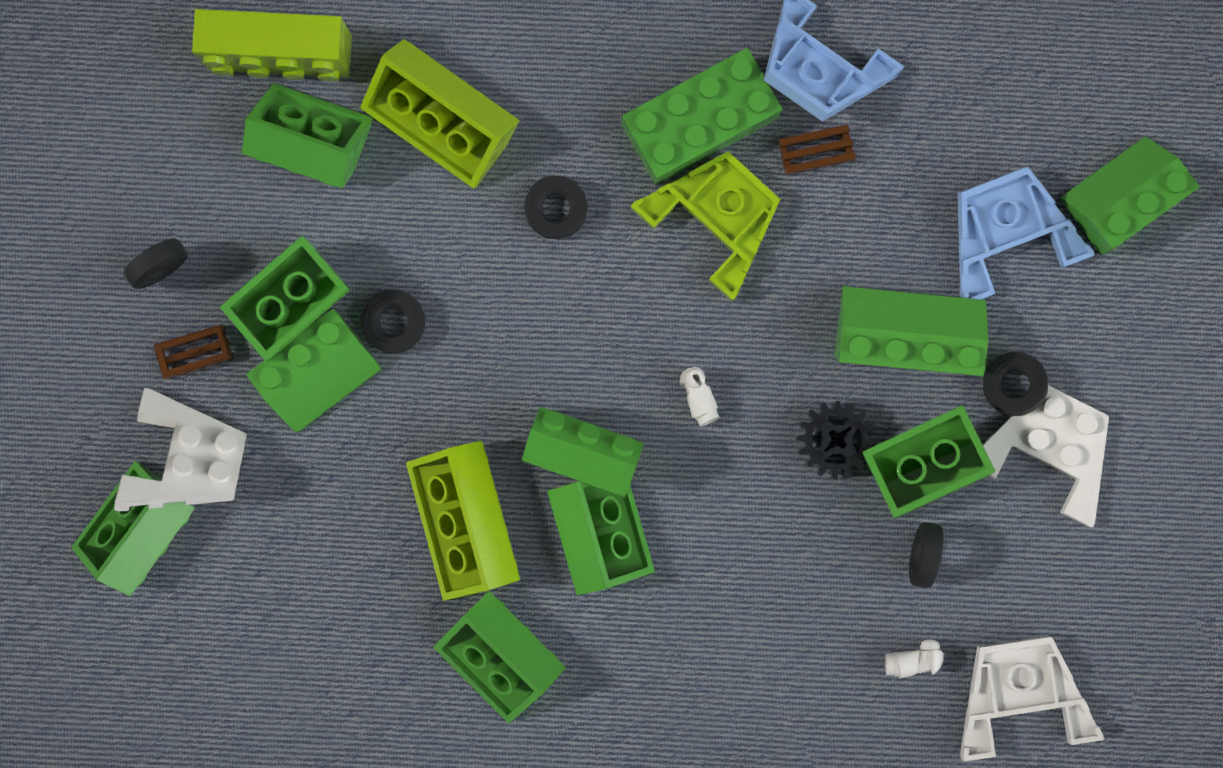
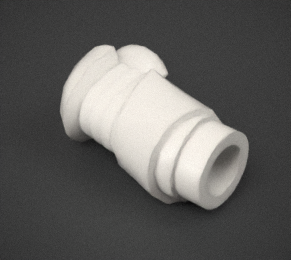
(699, 396)
(913, 662)

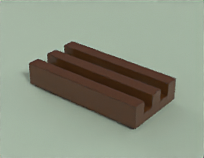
(845, 143)
(222, 344)

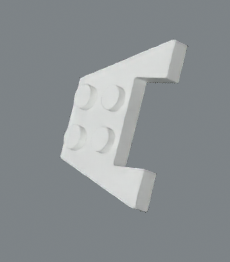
(1064, 437)
(200, 462)
(1020, 680)

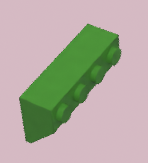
(912, 331)

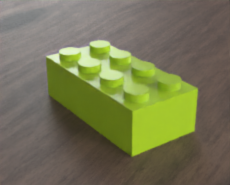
(272, 44)

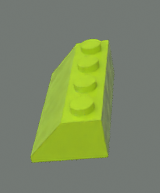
(438, 112)
(463, 520)

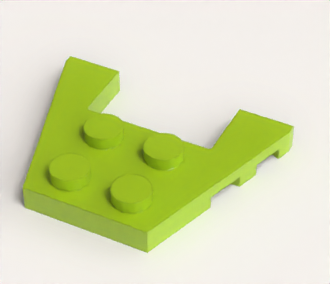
(728, 203)

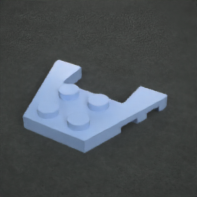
(814, 73)
(1006, 215)

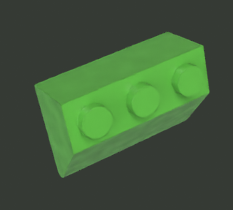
(306, 135)
(1128, 194)
(285, 298)
(314, 371)
(582, 451)
(928, 462)
(600, 536)
(126, 544)
(499, 657)

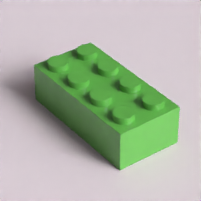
(701, 116)

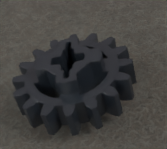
(824, 427)

